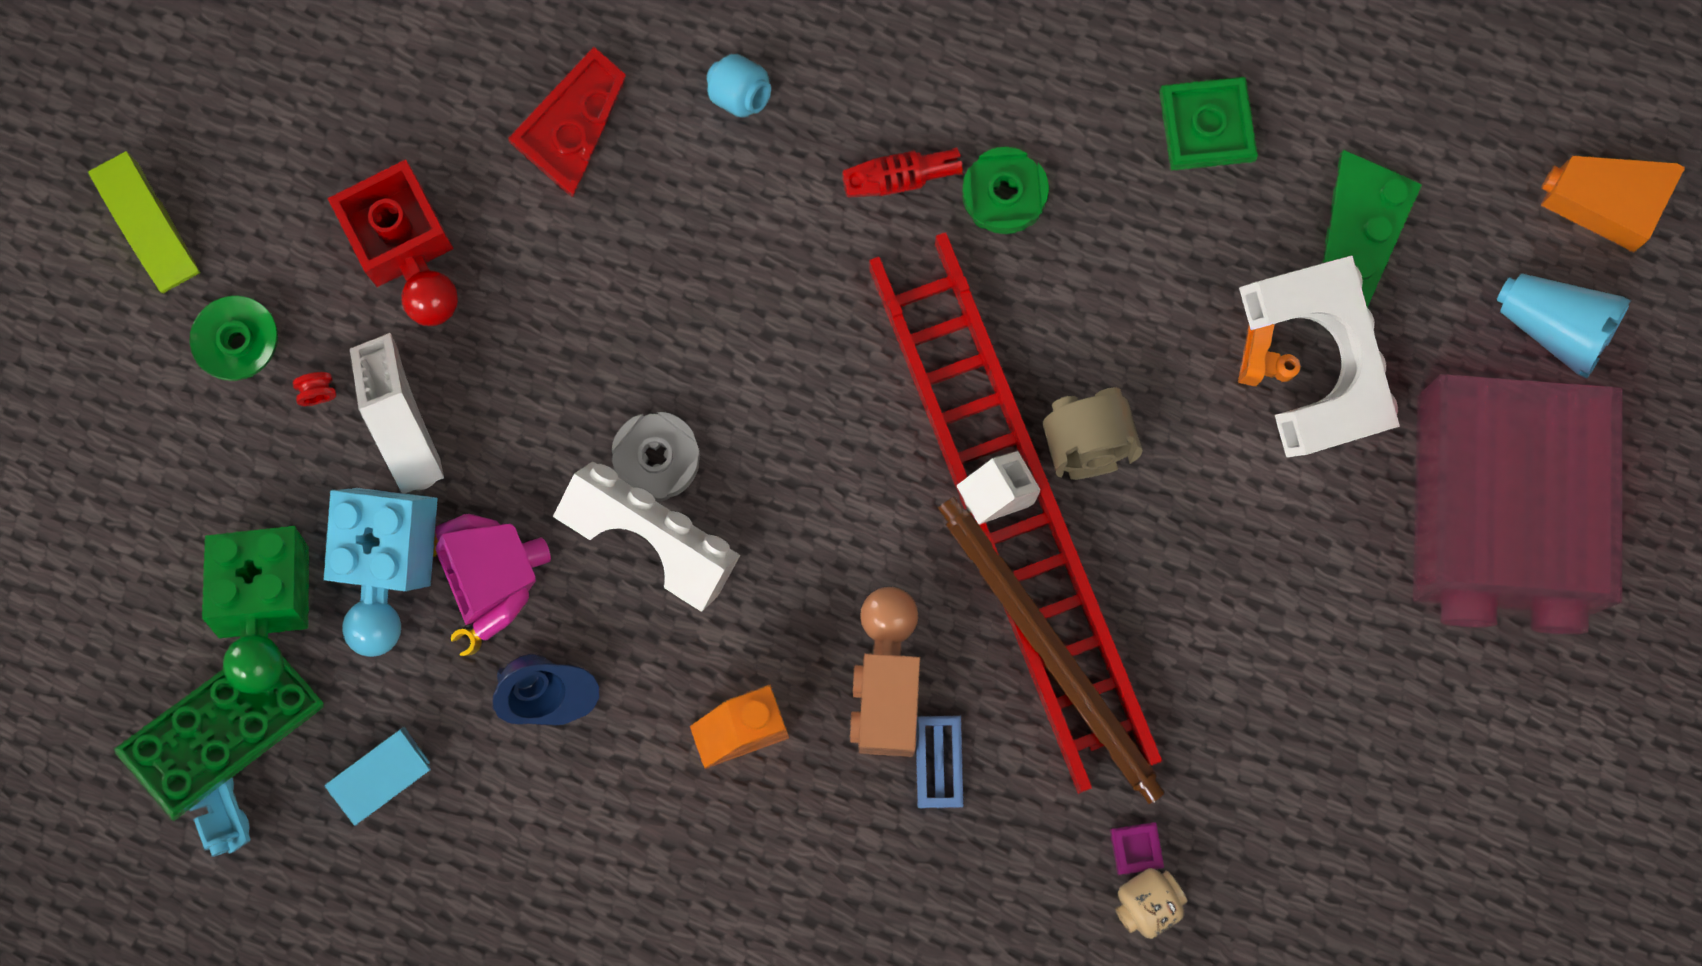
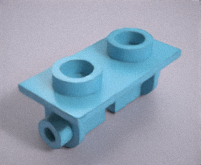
(225, 825)

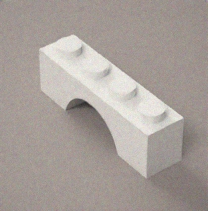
(692, 561)

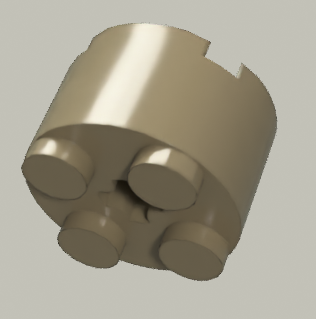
(1091, 434)

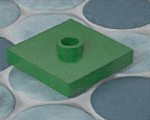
(1208, 123)

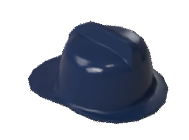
(543, 692)

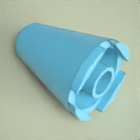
(1564, 318)

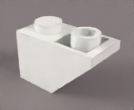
(999, 488)

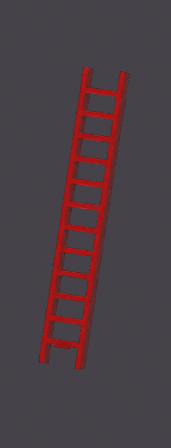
(1051, 513)

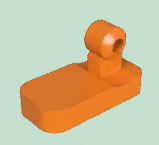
(1259, 362)

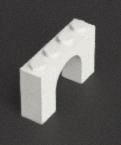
(1361, 398)

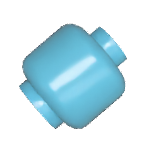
(738, 85)

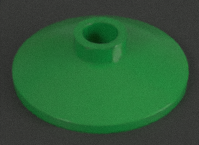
(220, 324)

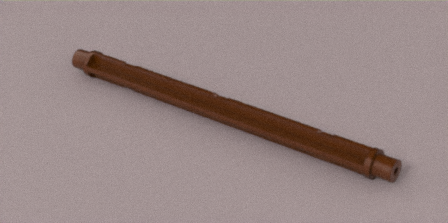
(1052, 650)

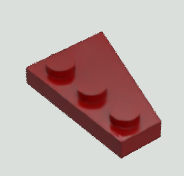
(570, 121)

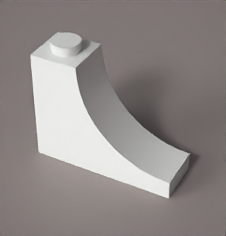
(394, 415)

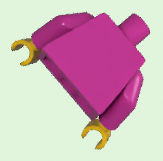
(487, 572)

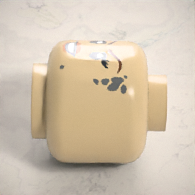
(1151, 903)

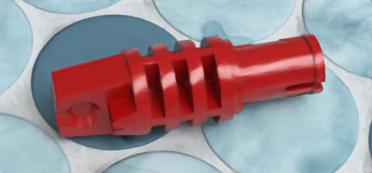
(899, 172)

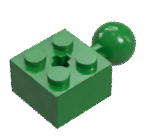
(254, 588)

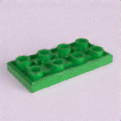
(213, 737)

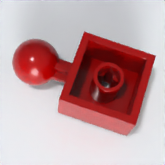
(402, 248)

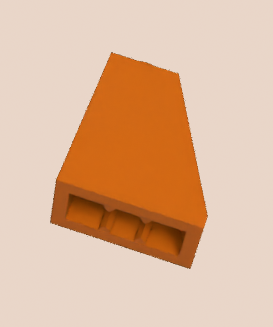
(1612, 196)
(739, 727)

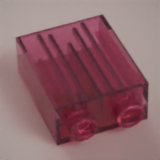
(1518, 501)

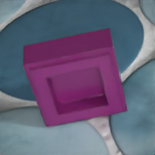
(1136, 848)

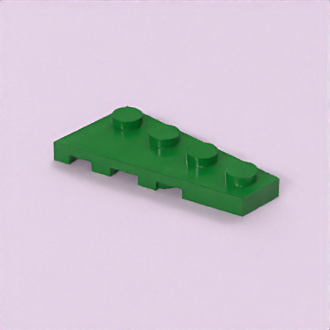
(1367, 216)

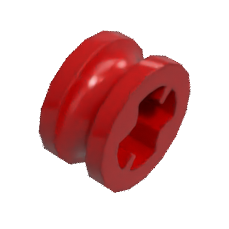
(314, 388)

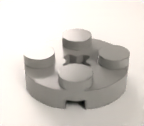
(655, 431)

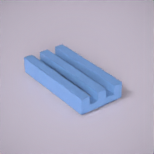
(939, 800)

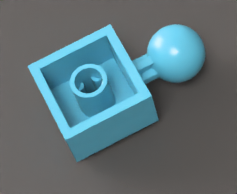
(383, 545)

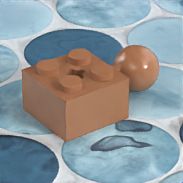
(887, 679)

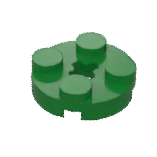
(1022, 174)

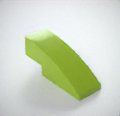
(144, 221)

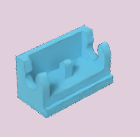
(378, 776)

